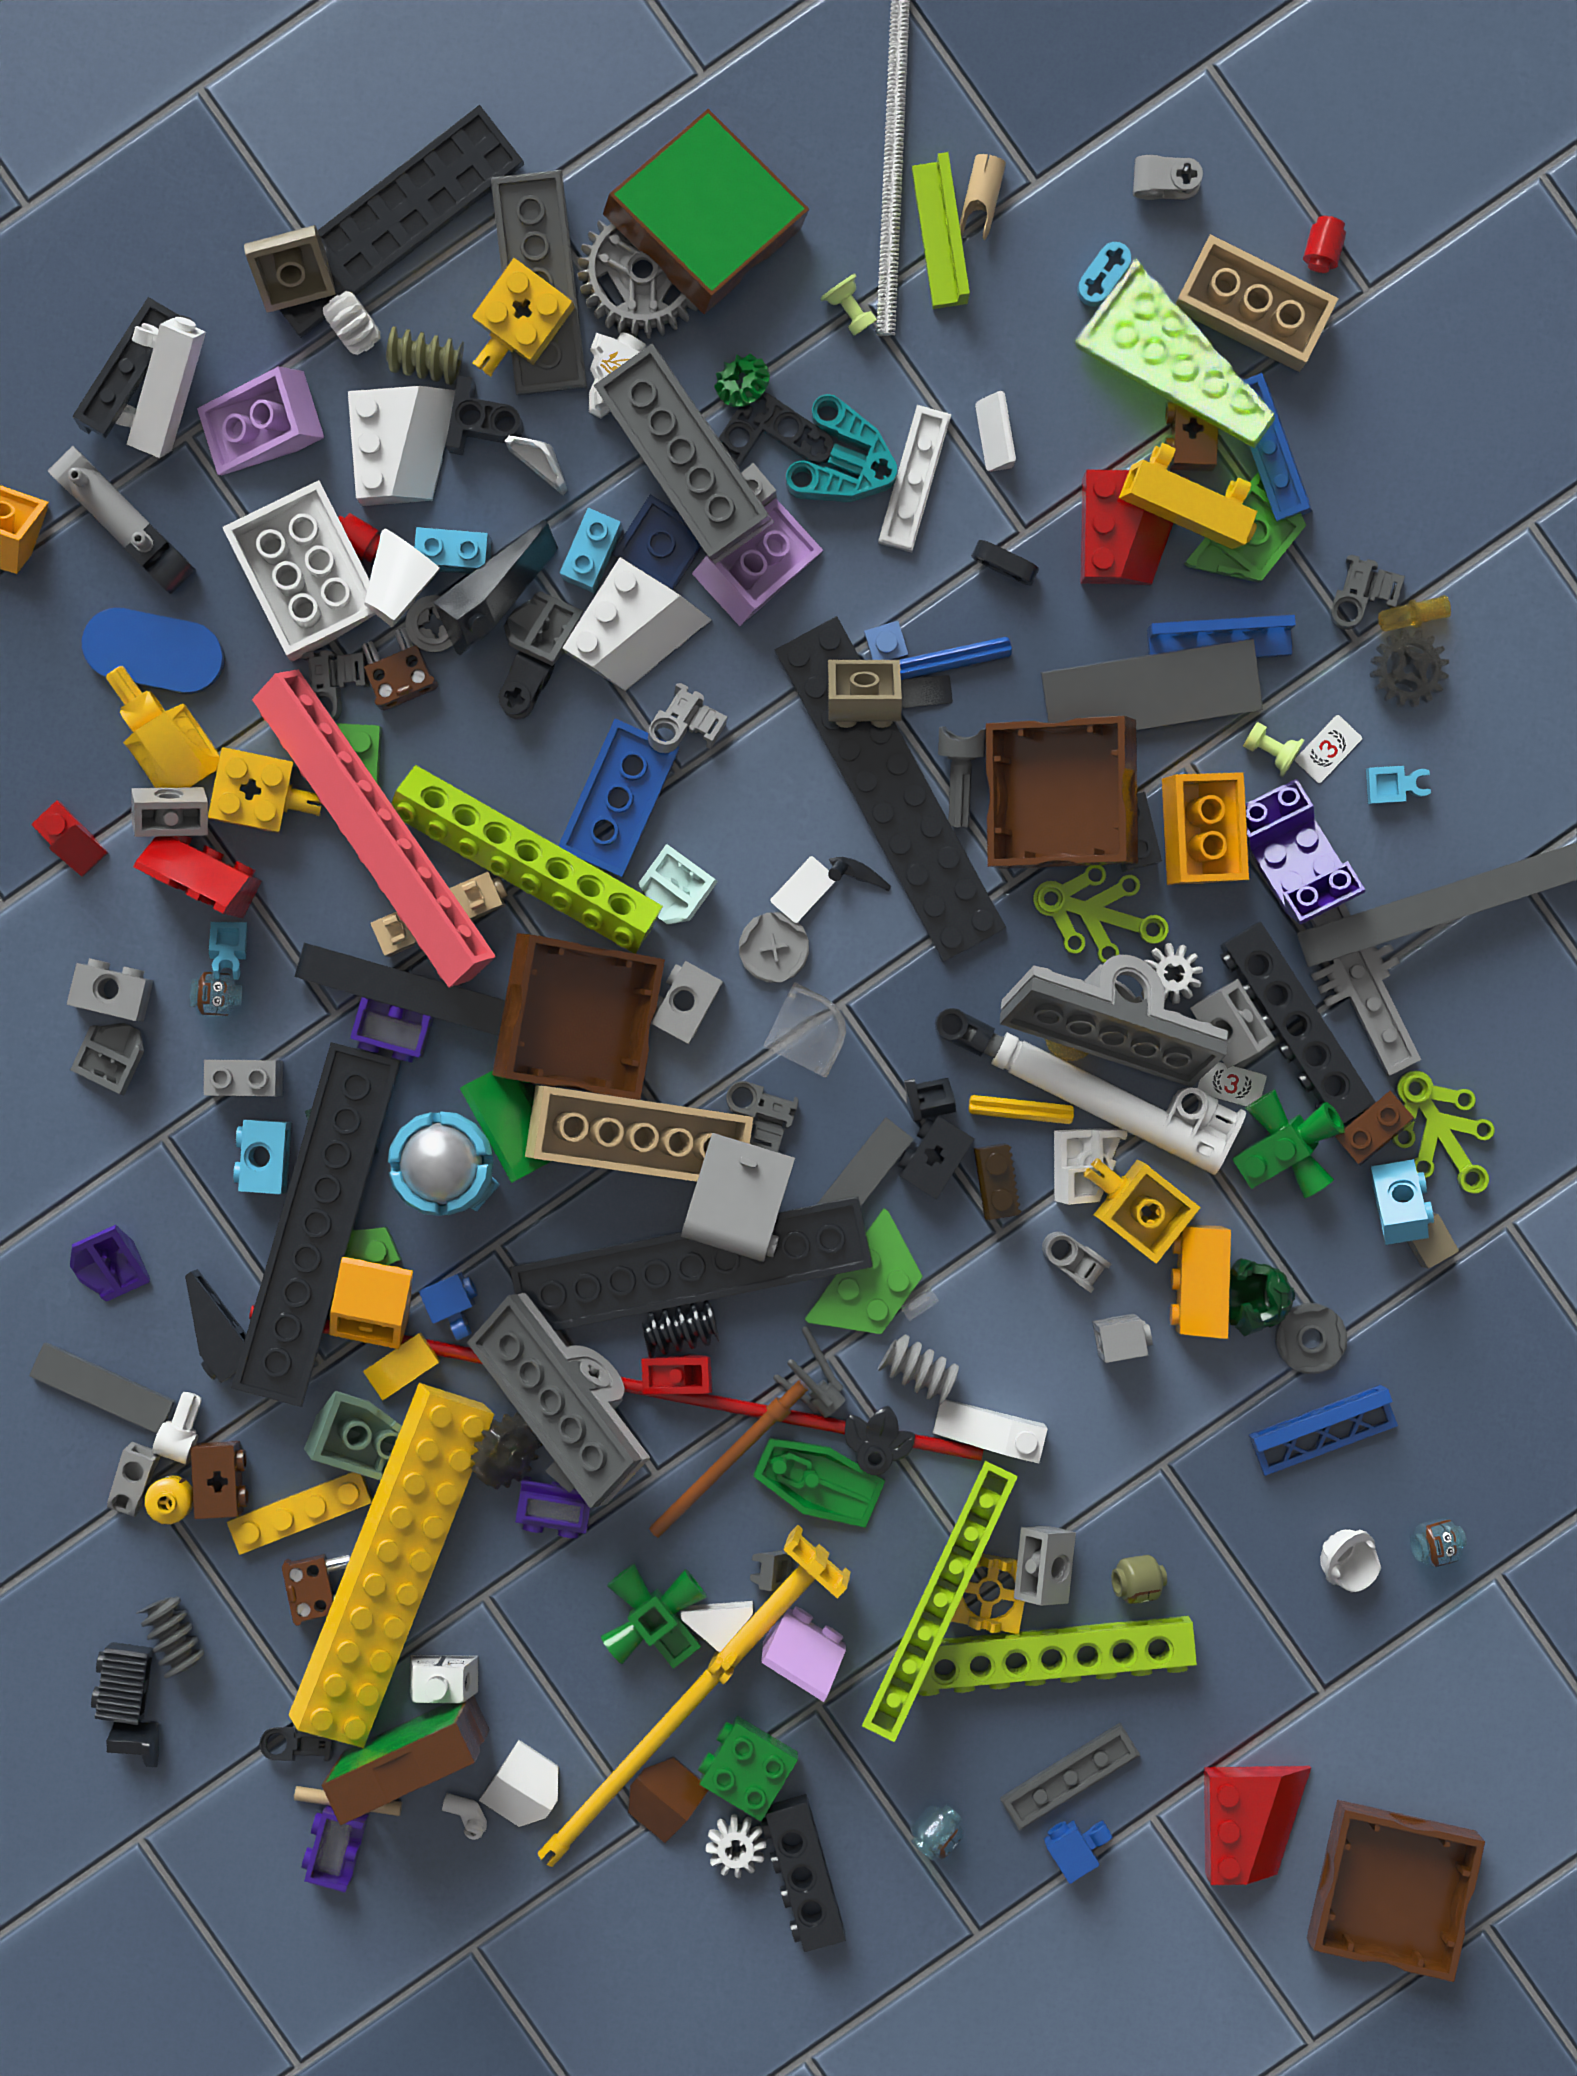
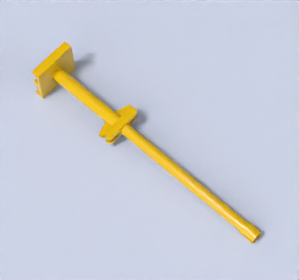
(812, 1565)

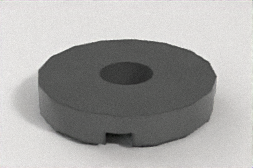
(1332, 1338)

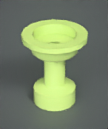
(842, 294)
(1284, 753)

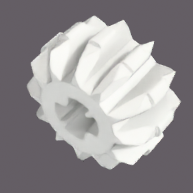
(351, 323)
(1184, 967)
(722, 1847)

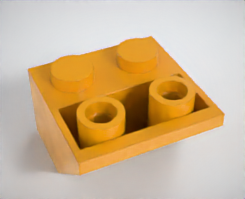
(371, 1303)

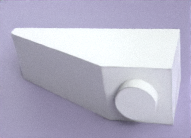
(991, 1430)

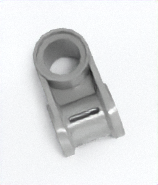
(1161, 177)
(1079, 1263)

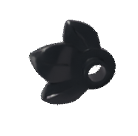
(878, 1436)

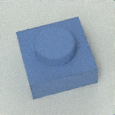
(886, 642)

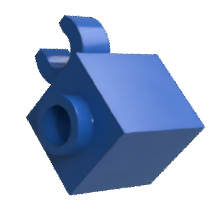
(448, 1301)
(1074, 1850)

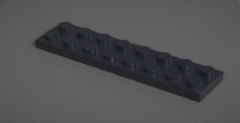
(409, 208)

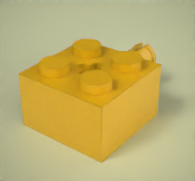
(525, 335)
(276, 796)
(1126, 1198)

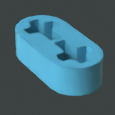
(1097, 269)

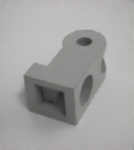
(132, 1479)

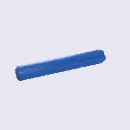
(955, 657)

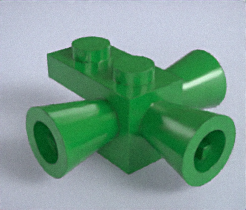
(1288, 1144)
(654, 1617)

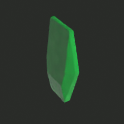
(819, 1481)

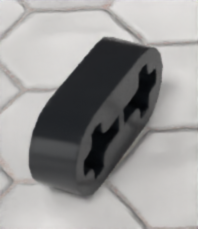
(1005, 562)

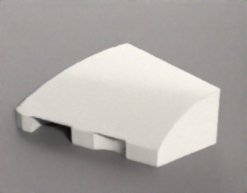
(397, 577)
(1073, 1155)

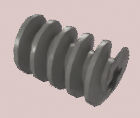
(171, 1635)

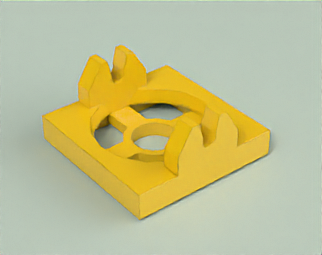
(1007, 1622)

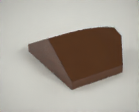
(665, 1797)

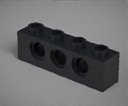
(827, 1925)

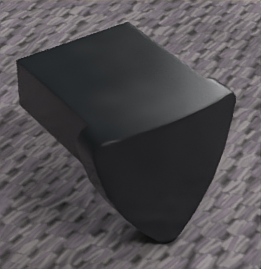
(929, 1098)
(135, 1739)

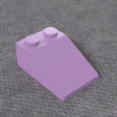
(260, 420)
(760, 566)
(804, 1652)

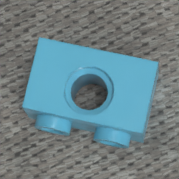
(454, 549)
(591, 550)
(276, 1139)
(1401, 1220)

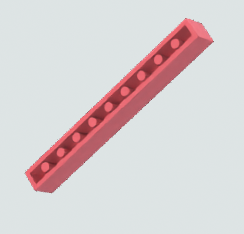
(373, 828)

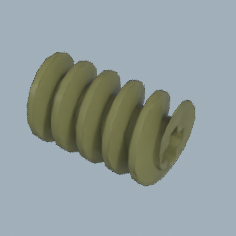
(424, 356)

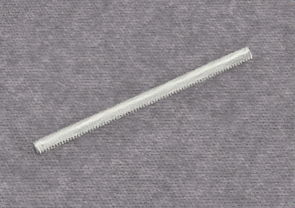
(891, 184)

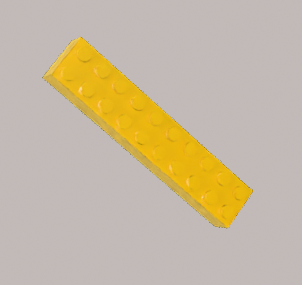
(390, 1566)

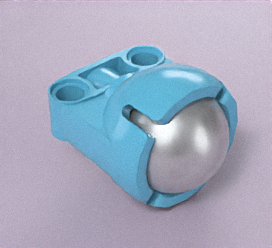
(442, 1164)

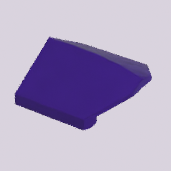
(108, 1263)

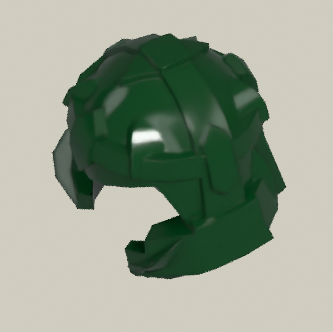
(1258, 1296)

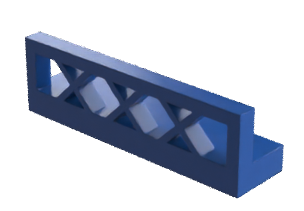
(1277, 462)
(1269, 633)
(1323, 1419)

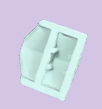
(676, 886)

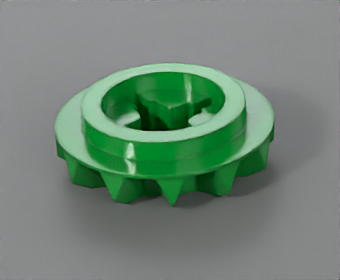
(753, 383)

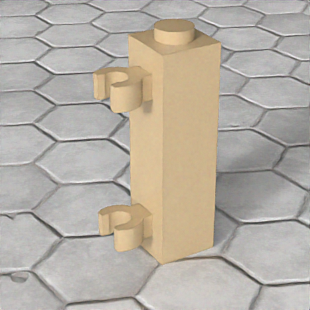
(476, 896)

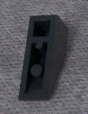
(216, 1329)

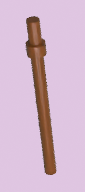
(777, 1411)

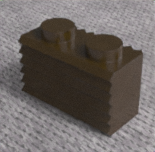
(997, 1181)

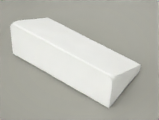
(995, 432)

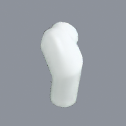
(470, 1813)

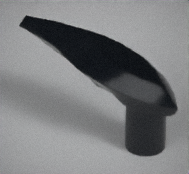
(855, 870)

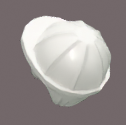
(1350, 1560)

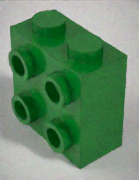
(747, 1767)

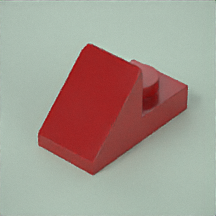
(69, 838)
(677, 1375)

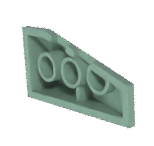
(352, 1436)

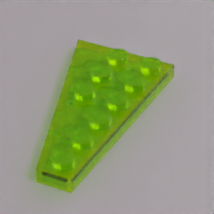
(1163, 350)

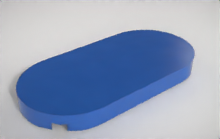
(153, 649)

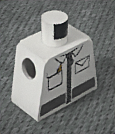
(443, 1678)

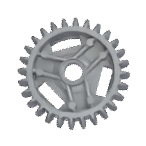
(642, 296)

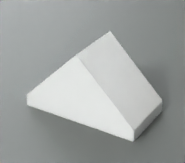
(717, 1621)

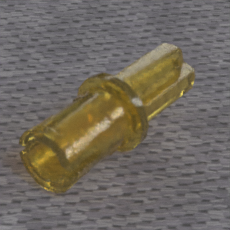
(1414, 613)

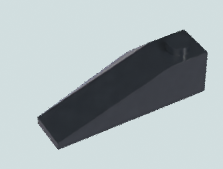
(486, 595)

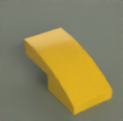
(401, 1366)

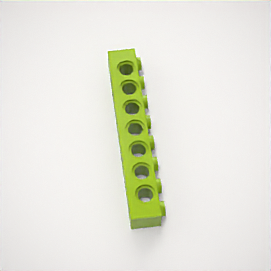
(525, 859)
(939, 1602)
(1139, 1634)

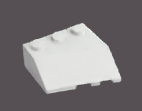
(398, 442)
(632, 626)

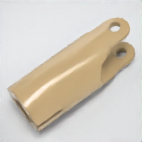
(983, 189)

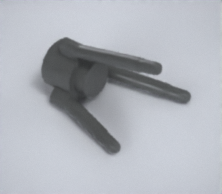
(824, 1397)

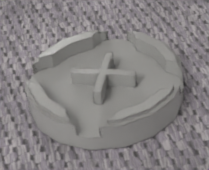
(773, 947)

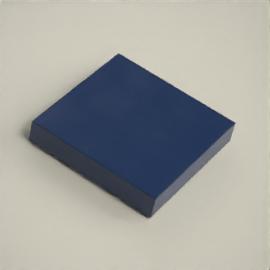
(659, 543)

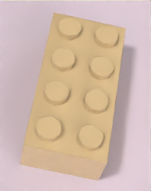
(1256, 303)

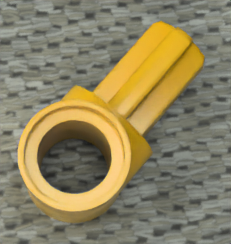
(138, 706)

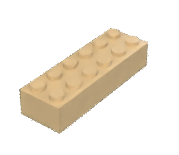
(626, 1132)

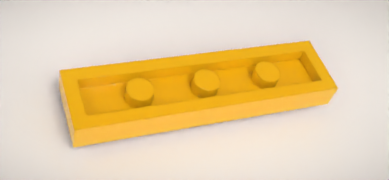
(299, 1511)

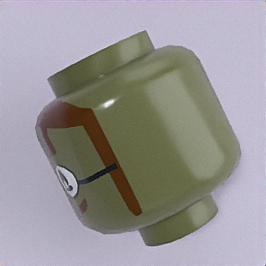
(1138, 1579)

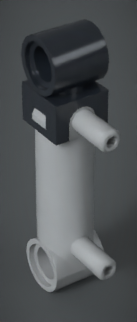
(121, 520)

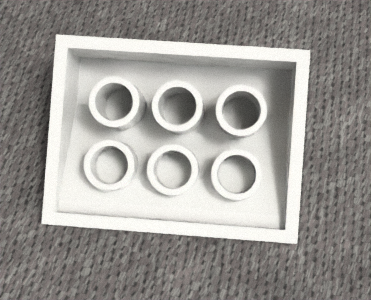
(302, 569)

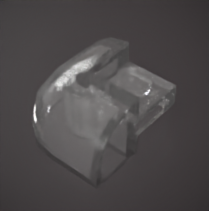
(808, 1030)

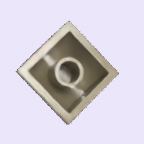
(290, 268)
(864, 692)

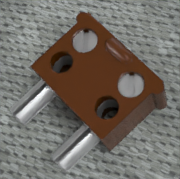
(400, 680)
(306, 1587)

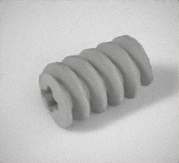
(920, 1368)

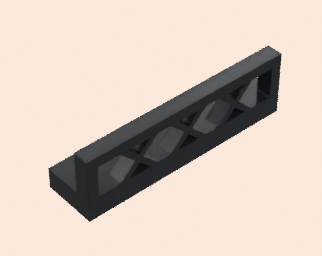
(120, 375)

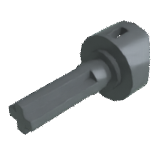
(961, 752)

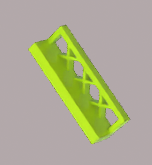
(941, 233)

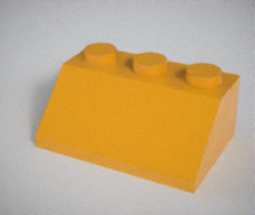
(19, 527)
(1205, 828)
(1201, 1281)

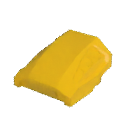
(174, 749)

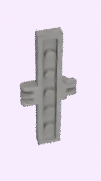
(1360, 979)

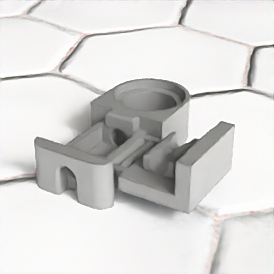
(689, 714)

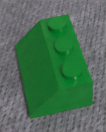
(504, 1115)

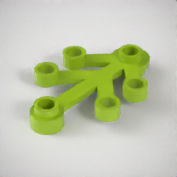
(1094, 911)
(1440, 1125)

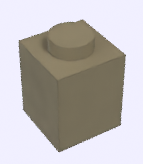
(1436, 1247)

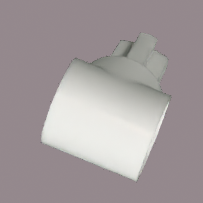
(178, 1436)

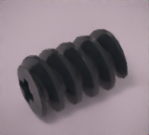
(680, 1328)

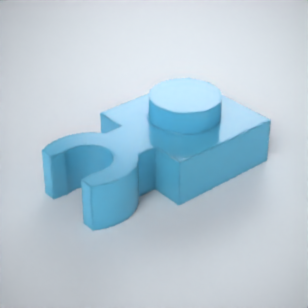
(1391, 784)
(227, 945)

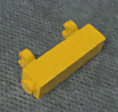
(1188, 503)

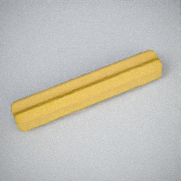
(1021, 1109)

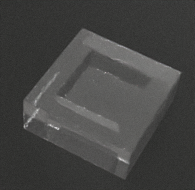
(919, 1303)

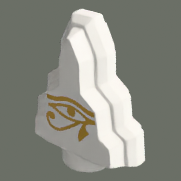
(608, 356)

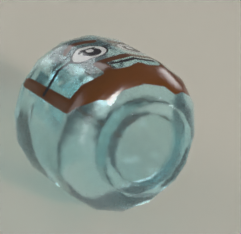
(214, 996)
(1437, 1542)
(937, 1831)

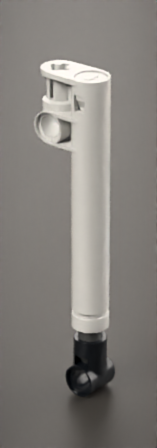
(1192, 1137)

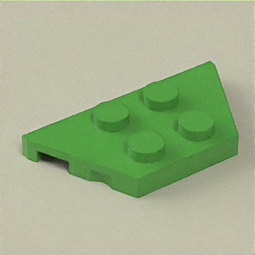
(1262, 552)
(870, 1296)

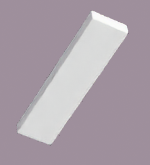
(914, 478)

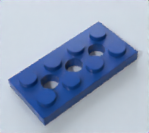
(594, 803)

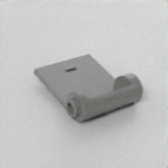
(735, 1203)

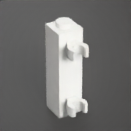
(166, 384)

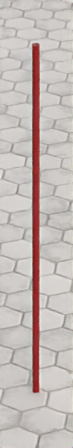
(728, 1405)

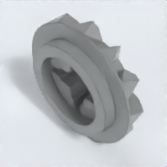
(418, 616)

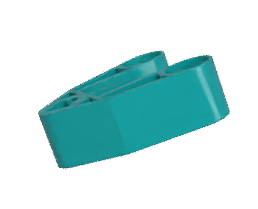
(854, 431)

